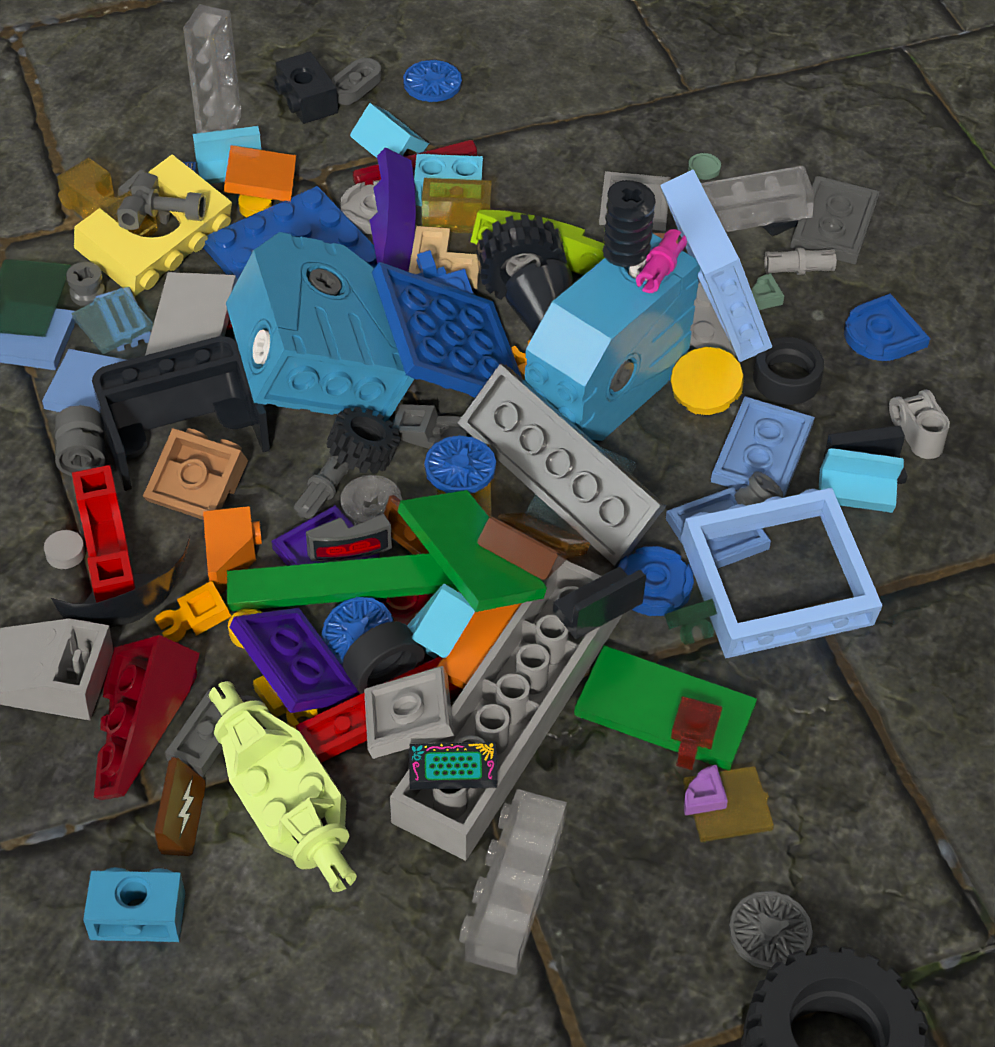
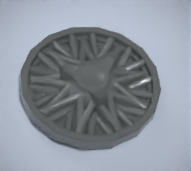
(769, 928)

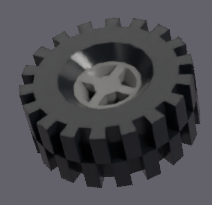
(514, 247)

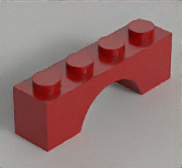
(103, 533)

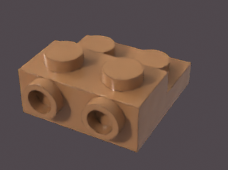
(195, 473)

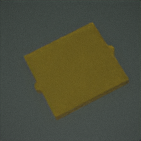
(745, 810)

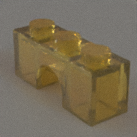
(90, 188)

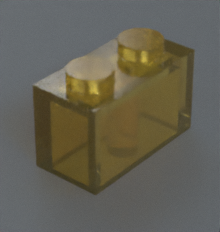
(454, 203)

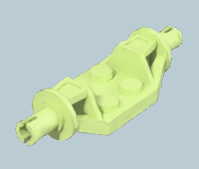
(283, 786)

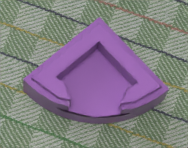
(705, 792)

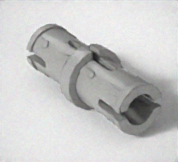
(800, 261)

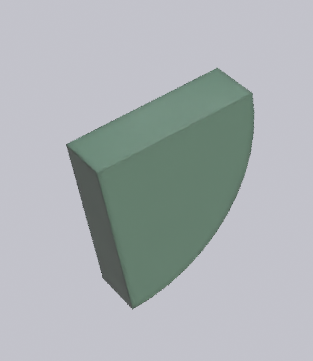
(767, 292)

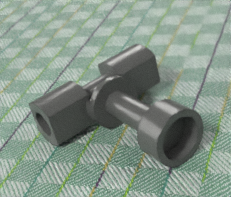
(146, 199)

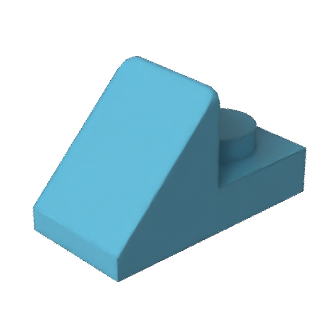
(441, 622)

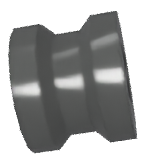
(84, 282)
(758, 490)

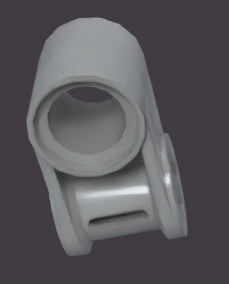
(922, 423)

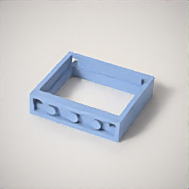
(720, 266)
(794, 625)

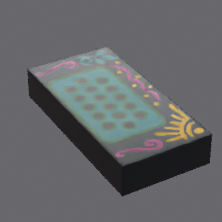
(453, 765)

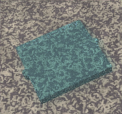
(112, 320)

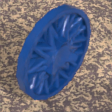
(432, 81)
(460, 464)
(350, 621)

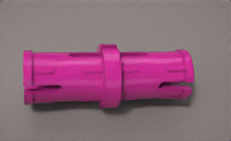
(661, 261)

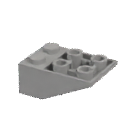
(54, 666)

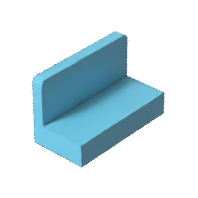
(382, 130)
(214, 147)
(861, 479)

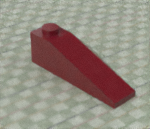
(145, 691)

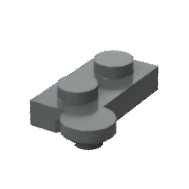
(196, 739)

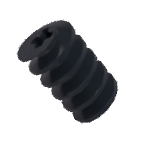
(628, 223)

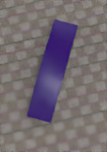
(396, 216)

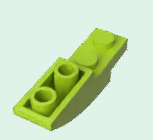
(580, 251)

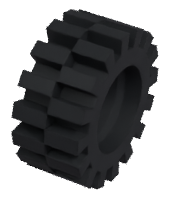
(363, 440)

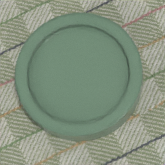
(705, 166)

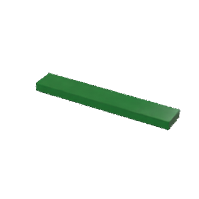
(334, 582)

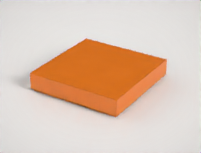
(260, 173)

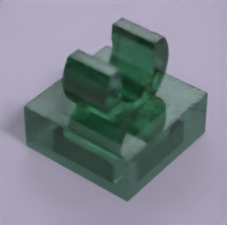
(690, 617)

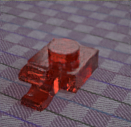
(694, 727)

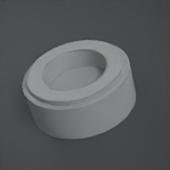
(64, 549)

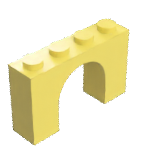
(141, 260)

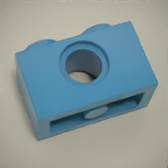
(155, 919)

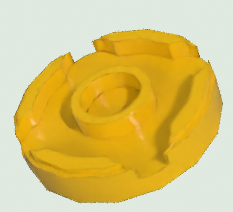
(707, 380)

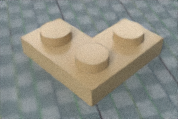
(438, 242)

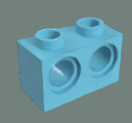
(445, 168)

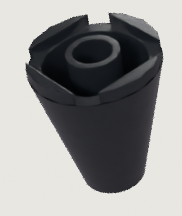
(534, 289)

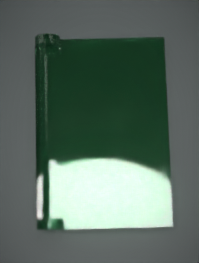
(29, 295)

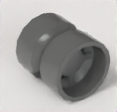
(79, 439)

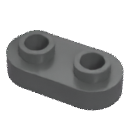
(357, 80)

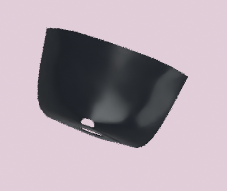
(129, 607)

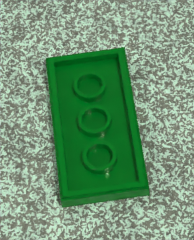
(450, 532)
(645, 699)

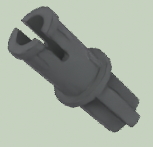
(320, 488)

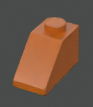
(229, 542)

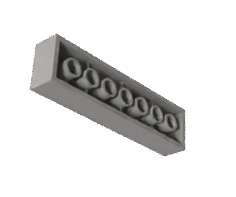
(506, 702)

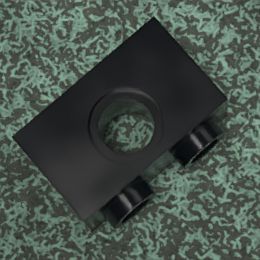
(306, 87)

